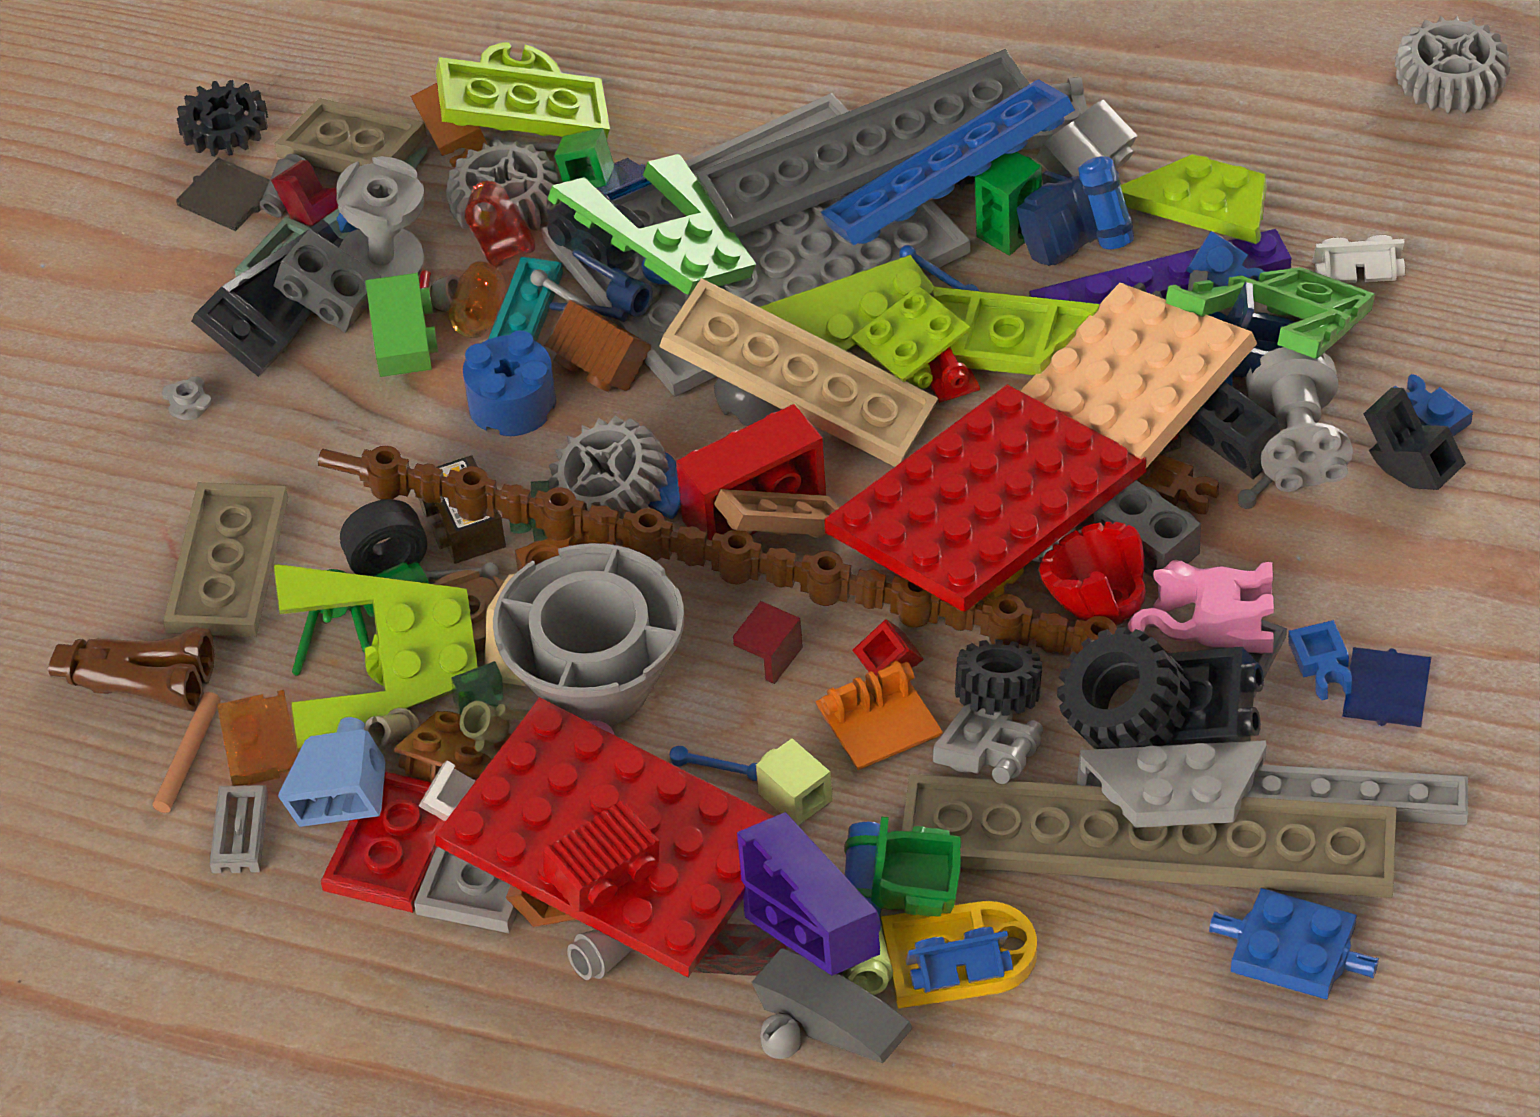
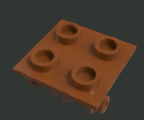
(439, 741)

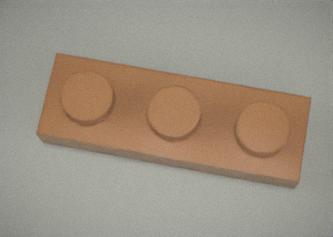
(775, 512)

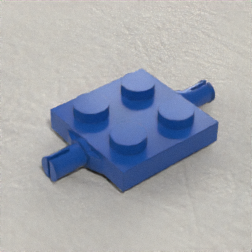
(1294, 944)

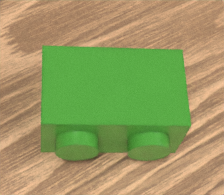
(399, 324)

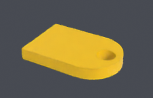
(904, 930)

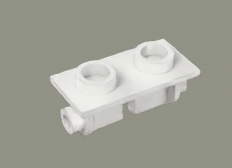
(1378, 256)

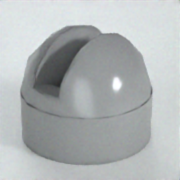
(443, 292)
(784, 1040)

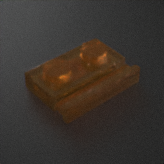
(257, 738)

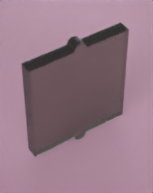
(224, 194)

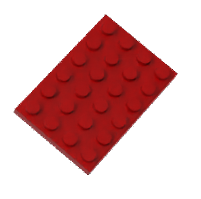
(985, 497)
(565, 772)

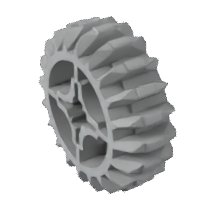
(1452, 64)
(519, 170)
(616, 450)

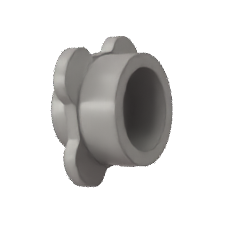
(187, 398)

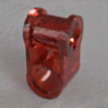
(500, 231)

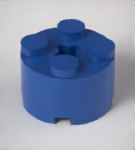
(509, 383)

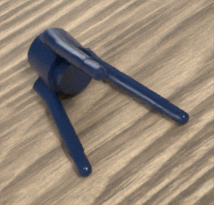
(623, 291)

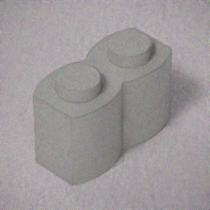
(1091, 135)

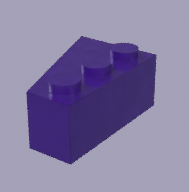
(804, 897)

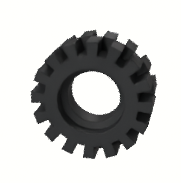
(998, 677)

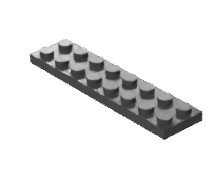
(854, 145)

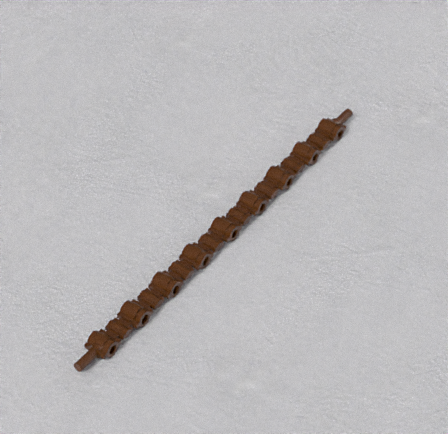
(730, 554)

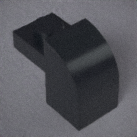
(1407, 449)

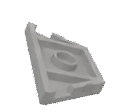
(1177, 781)

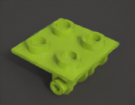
(911, 336)

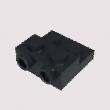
(1219, 696)

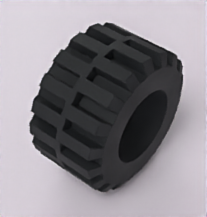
(1105, 667)

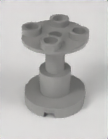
(380, 202)
(1295, 392)

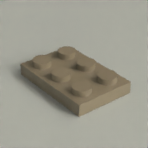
(340, 134)

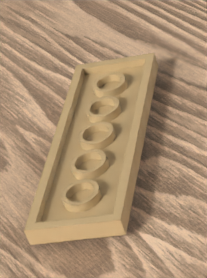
(800, 369)

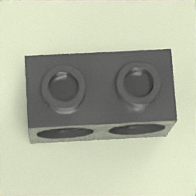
(325, 280)
(1164, 529)

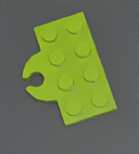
(519, 94)

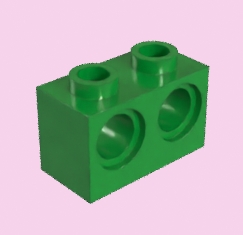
(998, 196)

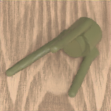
(488, 724)

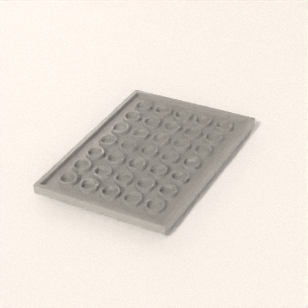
(788, 253)

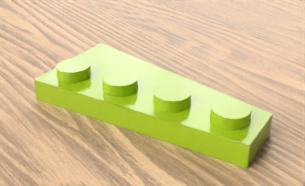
(851, 303)

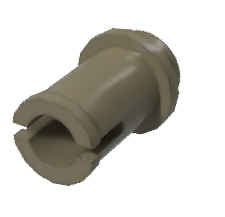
(391, 727)

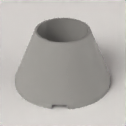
(583, 604)

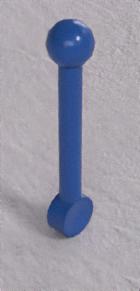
(910, 250)
(679, 756)

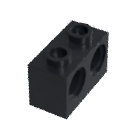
(1234, 428)

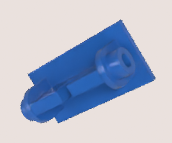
(939, 960)

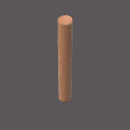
(186, 752)

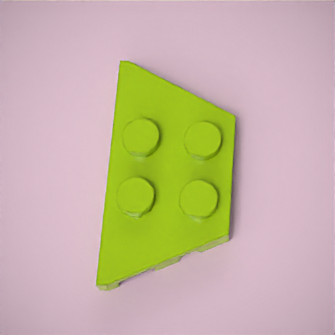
(1203, 195)
(1012, 330)

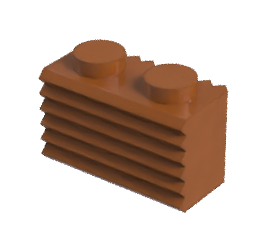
(597, 346)

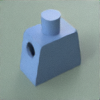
(336, 777)

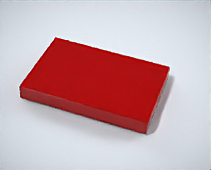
(386, 854)

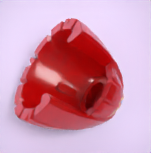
(1097, 572)

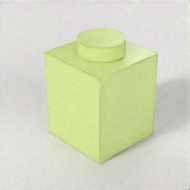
(794, 781)

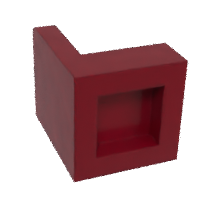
(304, 195)
(772, 636)

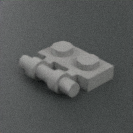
(977, 739)

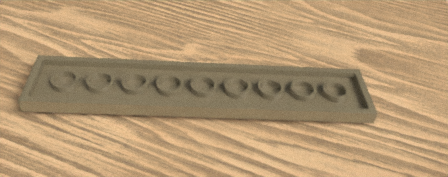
(1085, 834)

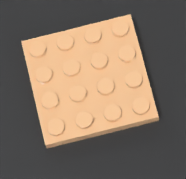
(1140, 369)

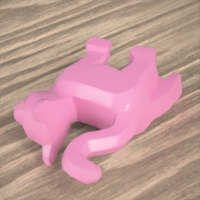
(1225, 610)

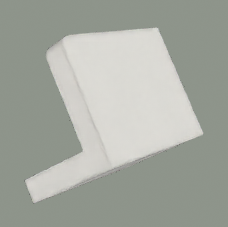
(446, 791)

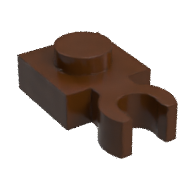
(1176, 482)

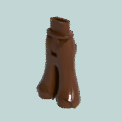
(154, 669)

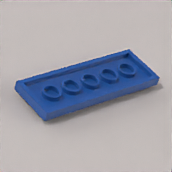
(947, 161)

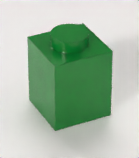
(585, 156)

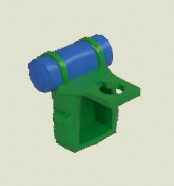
(904, 868)

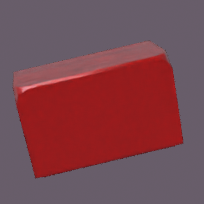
(886, 645)

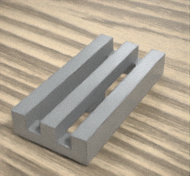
(237, 858)

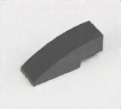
(830, 1007)

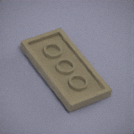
(226, 559)

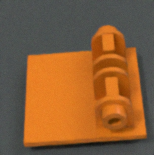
(878, 715)

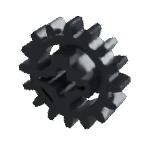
(222, 118)

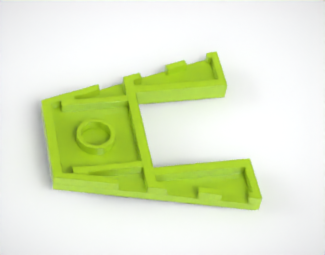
(420, 636)

